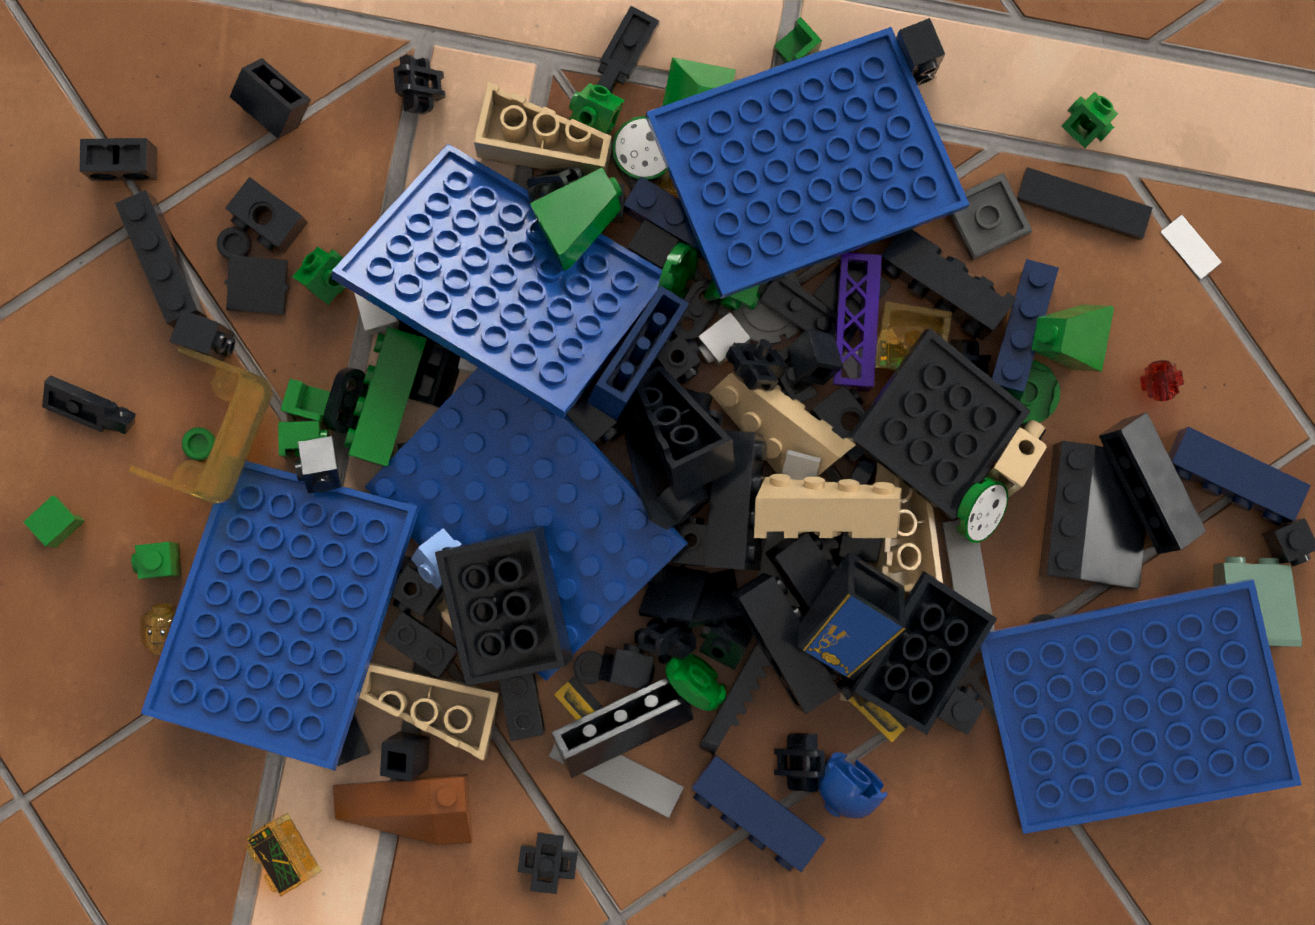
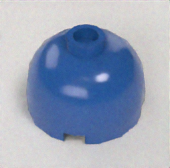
(849, 788)

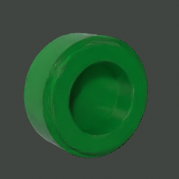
(198, 443)

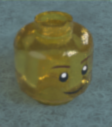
(156, 626)

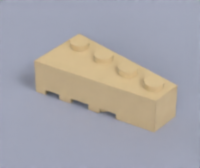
(536, 136)
(781, 422)
(826, 508)
(916, 541)
(435, 705)

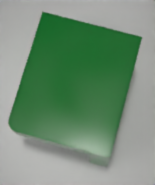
(798, 42)
(304, 401)
(53, 522)

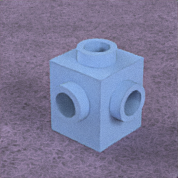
(425, 556)

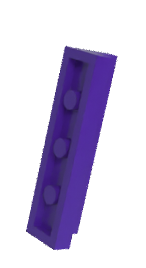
(868, 319)

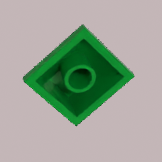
(691, 78)

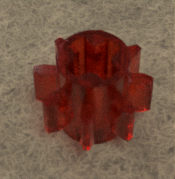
(1162, 380)

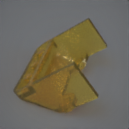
(249, 401)

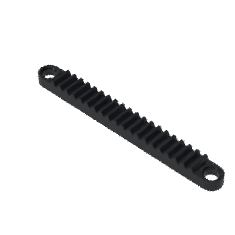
(757, 660)

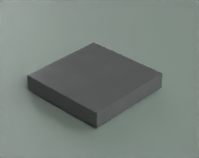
(991, 218)

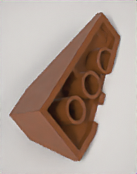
(419, 809)

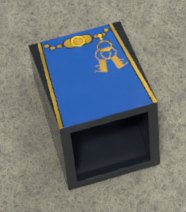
(853, 618)

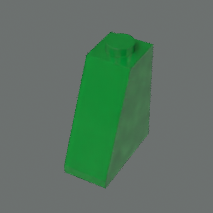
(577, 214)
(1075, 336)

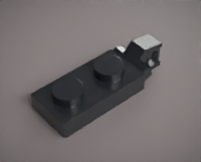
(626, 47)
(85, 407)

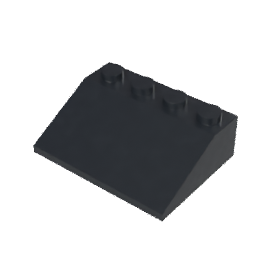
(1090, 521)
(504, 606)
(928, 657)

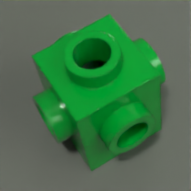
(596, 108)
(1090, 119)
(317, 274)

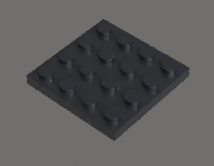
(939, 423)

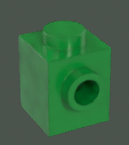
(157, 561)

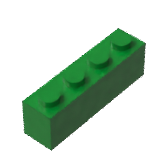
(386, 396)

